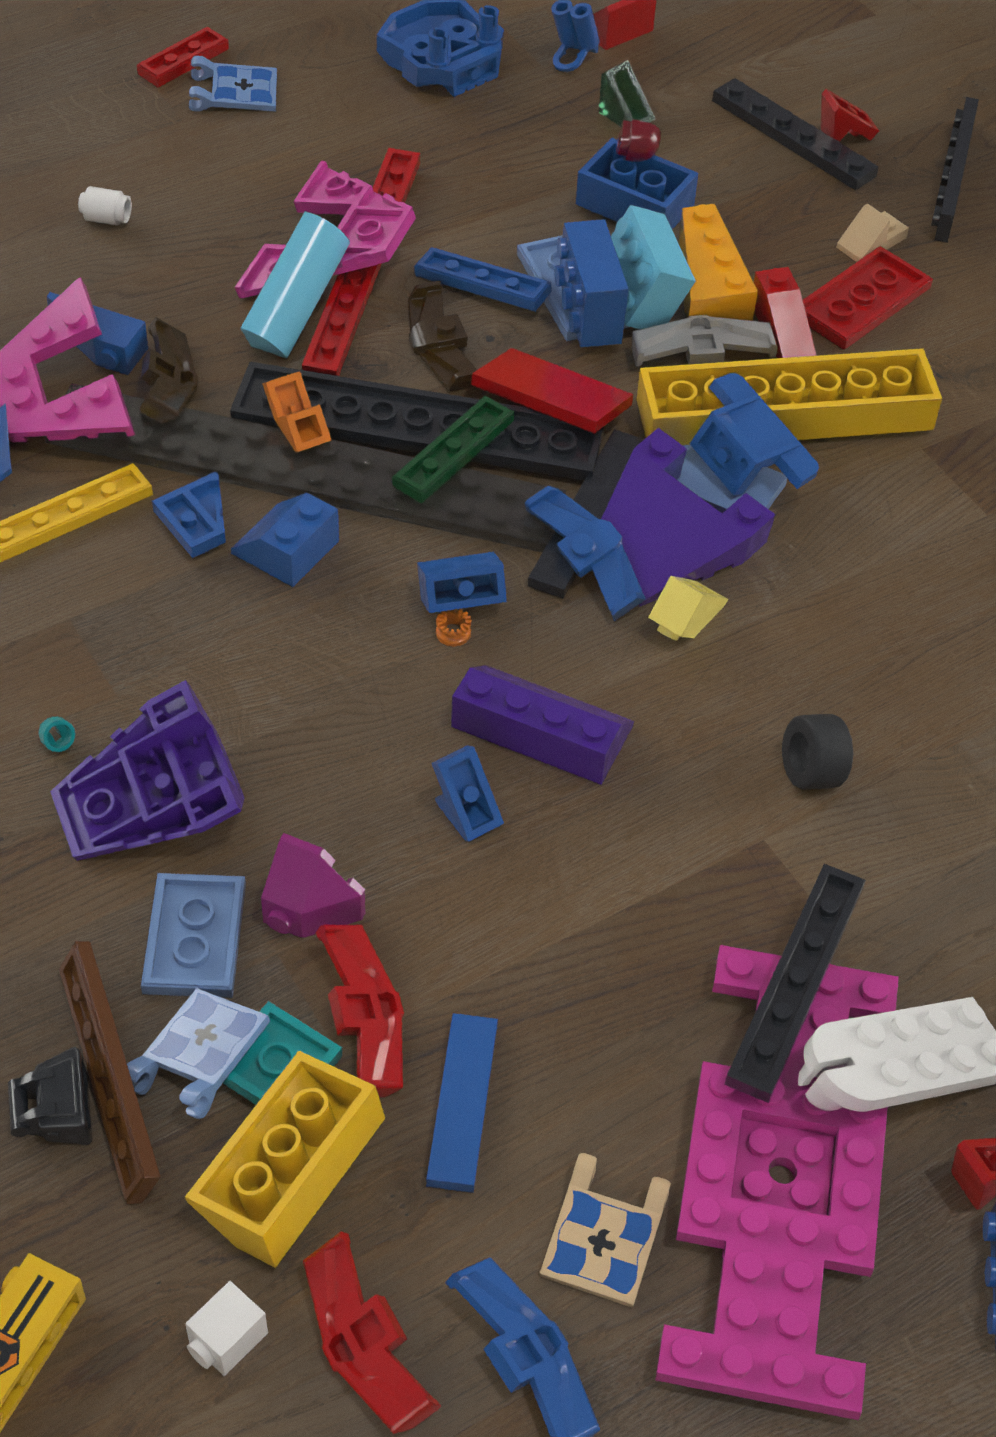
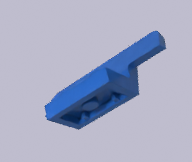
(747, 437)

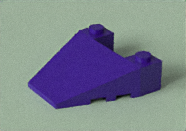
(672, 528)

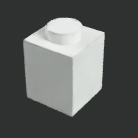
(225, 1329)

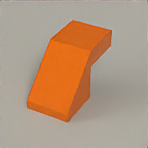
(292, 411)

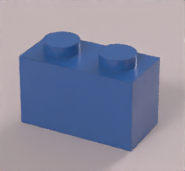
(461, 582)

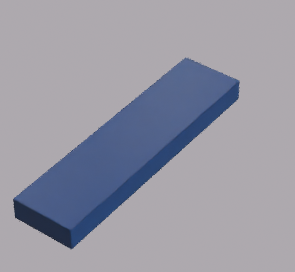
(483, 279)
(462, 1103)

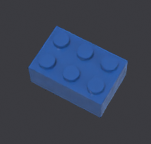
(611, 185)
(591, 283)

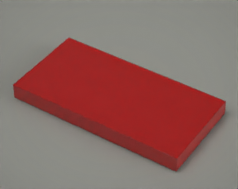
(864, 297)
(552, 390)

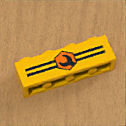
(34, 1314)

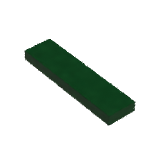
(452, 449)

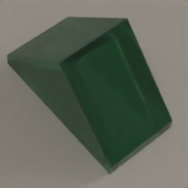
(622, 96)

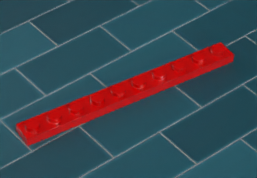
(353, 288)

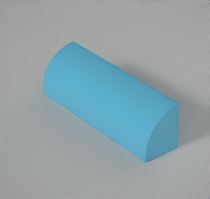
(295, 285)

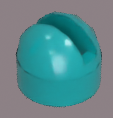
(62, 727)

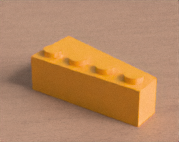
(721, 277)

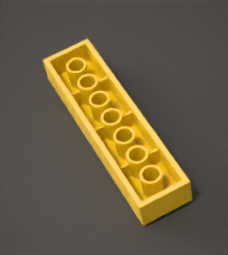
(808, 394)

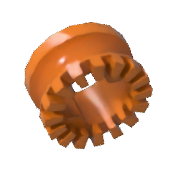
(456, 617)

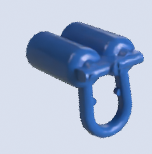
(575, 30)

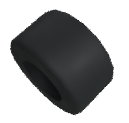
(817, 751)

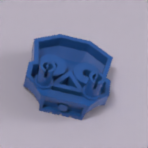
(443, 44)

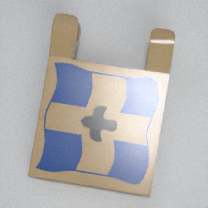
(601, 1240)

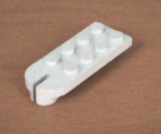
(900, 1056)

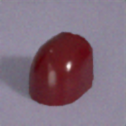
(638, 140)

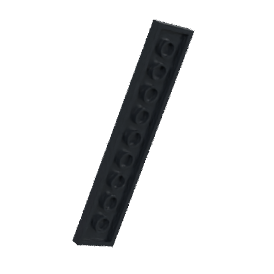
(415, 418)

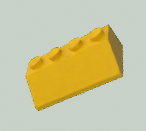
(287, 1157)

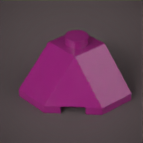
(307, 891)

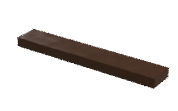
(109, 1074)

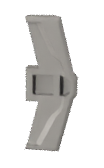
(702, 339)

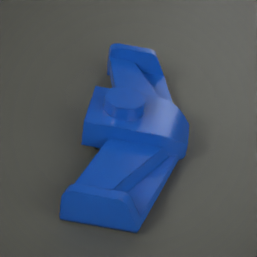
(590, 546)
(528, 1348)

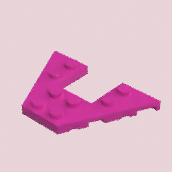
(370, 222)
(84, 412)

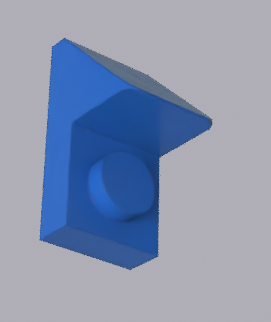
(466, 794)

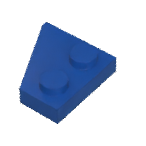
(194, 514)

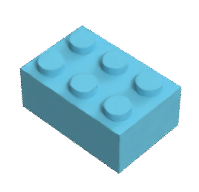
(651, 266)

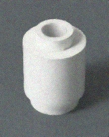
(105, 206)

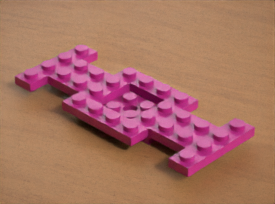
(776, 1232)

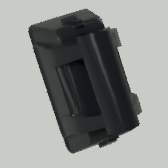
(61, 1098)

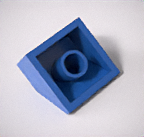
(291, 538)

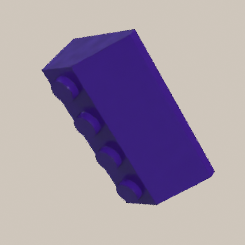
(539, 722)

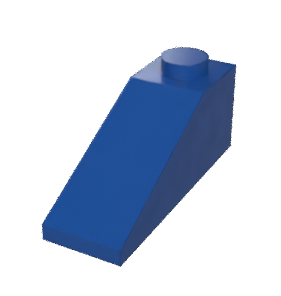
(121, 341)

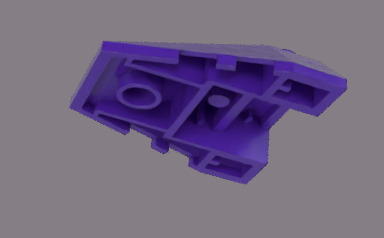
(151, 782)

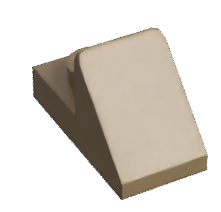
(870, 231)

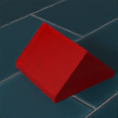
(624, 21)

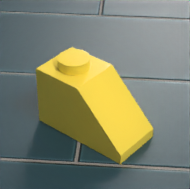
(685, 608)

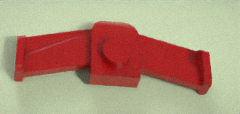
(366, 1006)
(361, 1338)

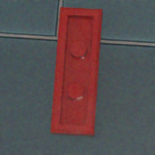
(177, 58)

